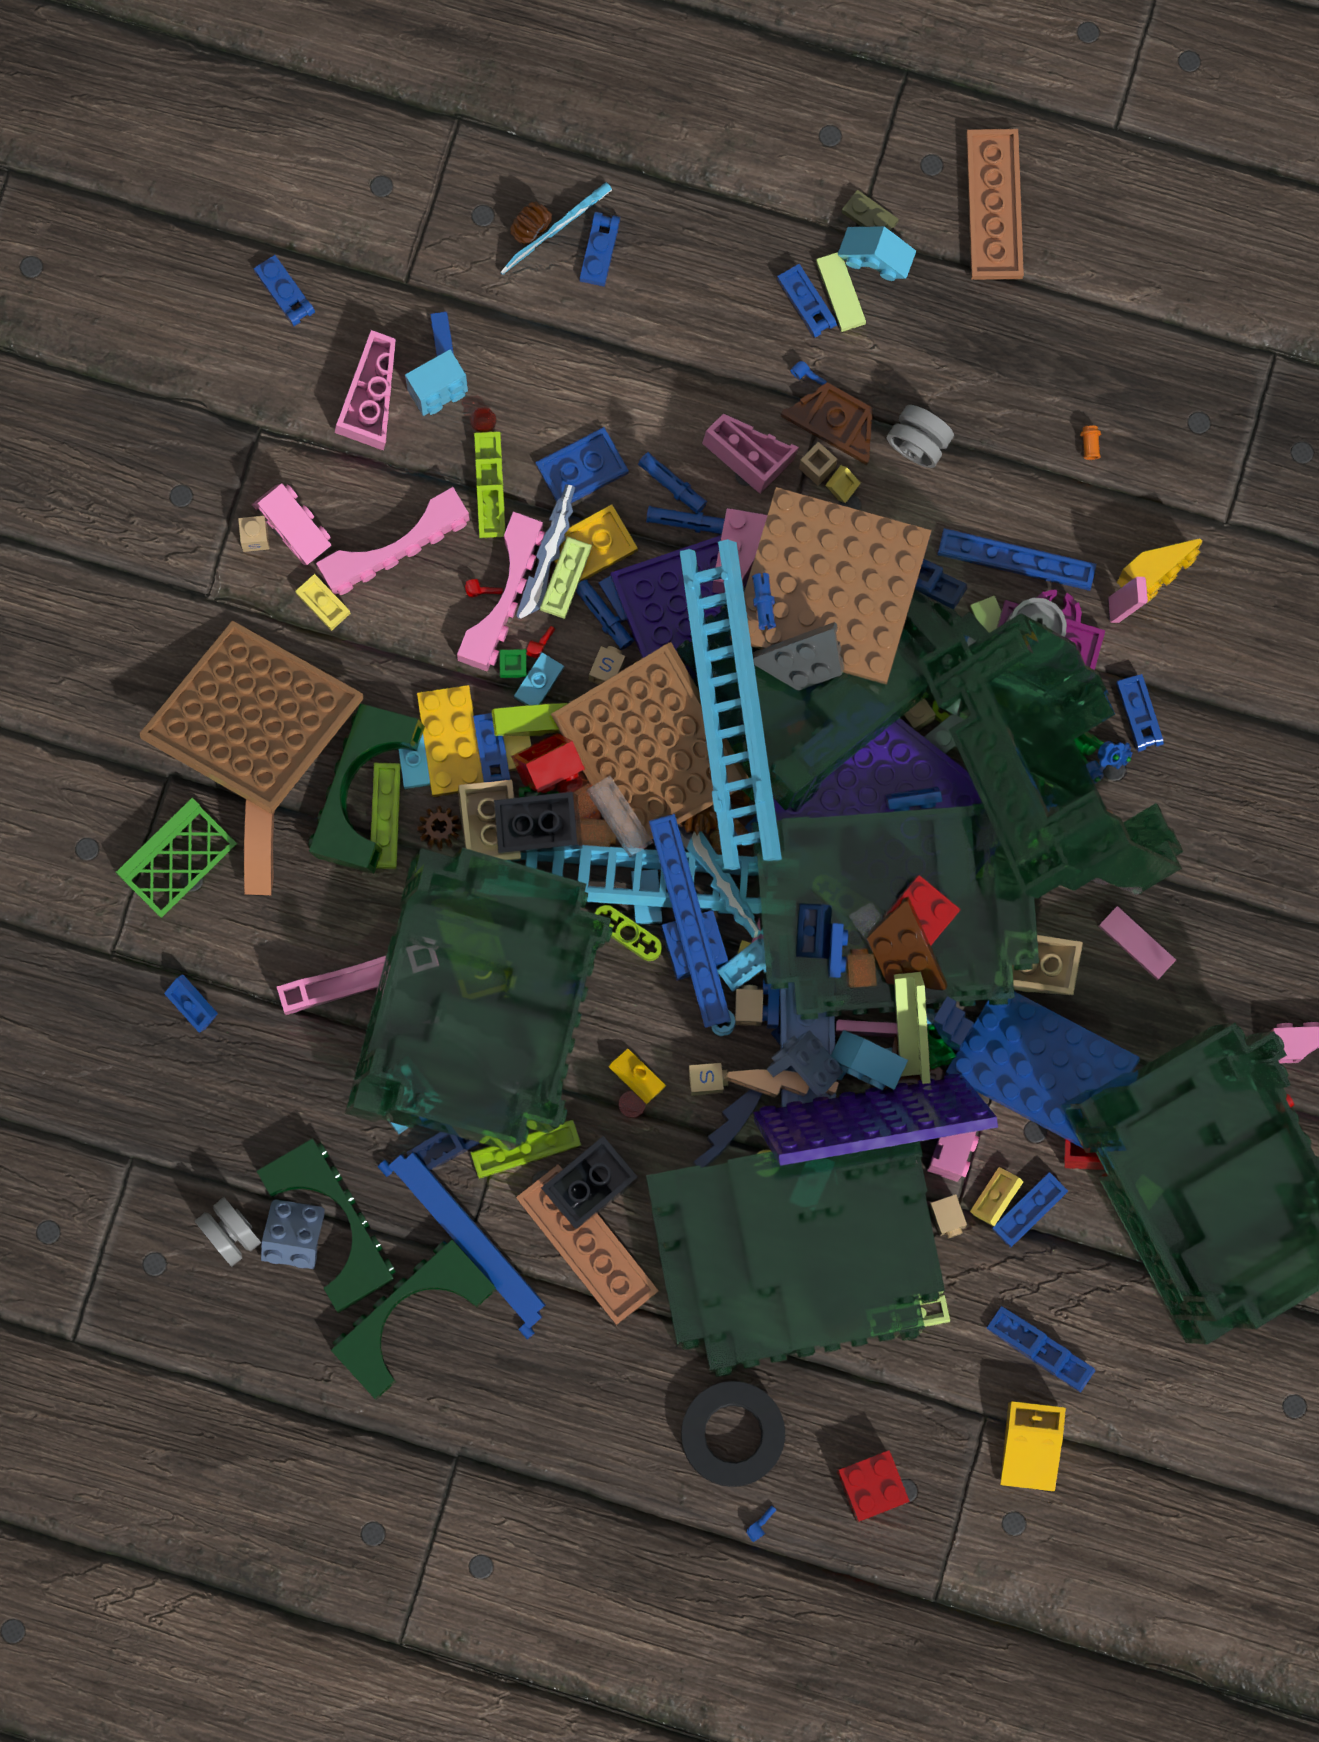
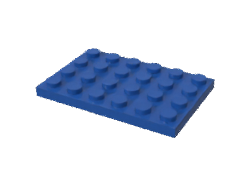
(1037, 1061)

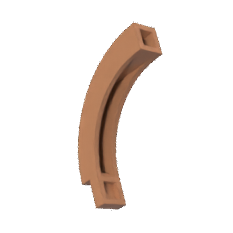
(258, 850)

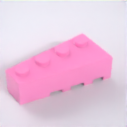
(367, 402)

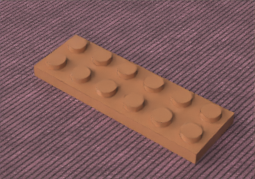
(994, 204)
(591, 1253)

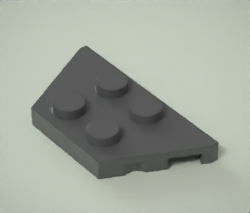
(803, 658)

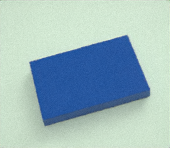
(583, 464)

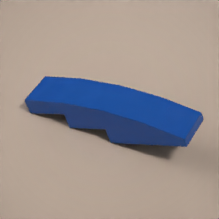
(1041, 1349)

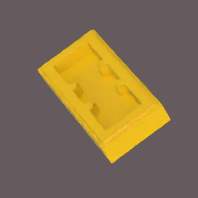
(637, 1076)

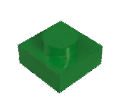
(513, 663)

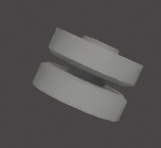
(920, 436)
(1044, 612)
(230, 1229)

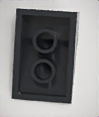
(538, 823)
(590, 1183)

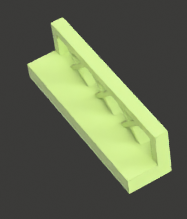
(912, 1024)

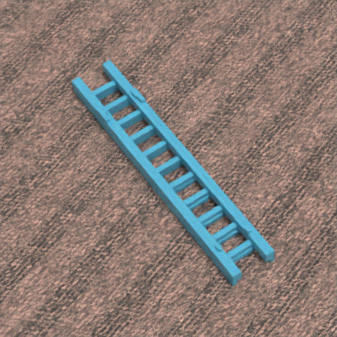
(748, 701)
(646, 859)

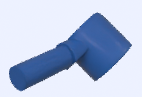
(801, 369)
(755, 1530)

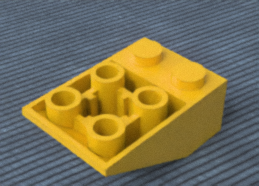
(1160, 565)
(1032, 1446)

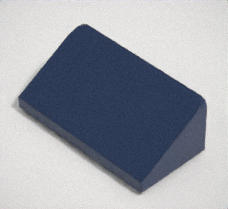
(814, 931)

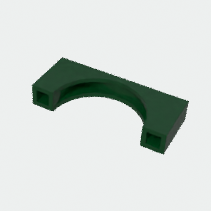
(371, 734)
(308, 1170)
(445, 1271)

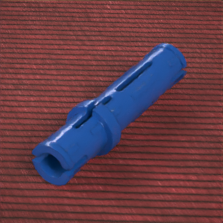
(680, 490)
(685, 520)
(604, 615)

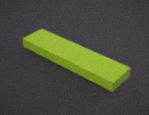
(386, 812)
(537, 1146)

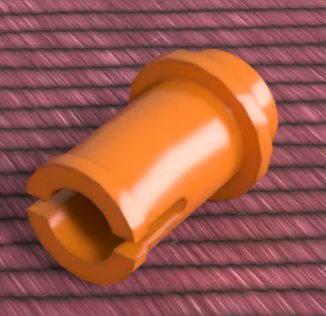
(1091, 442)

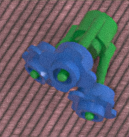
(1108, 753)

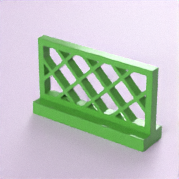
(159, 841)

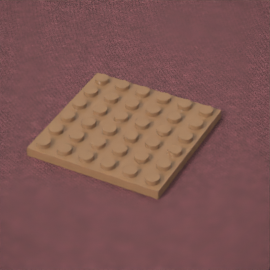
(840, 569)
(251, 716)
(647, 737)

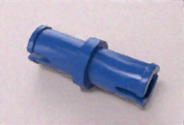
(763, 601)

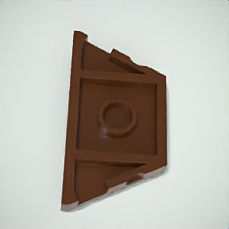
(835, 419)
(904, 948)

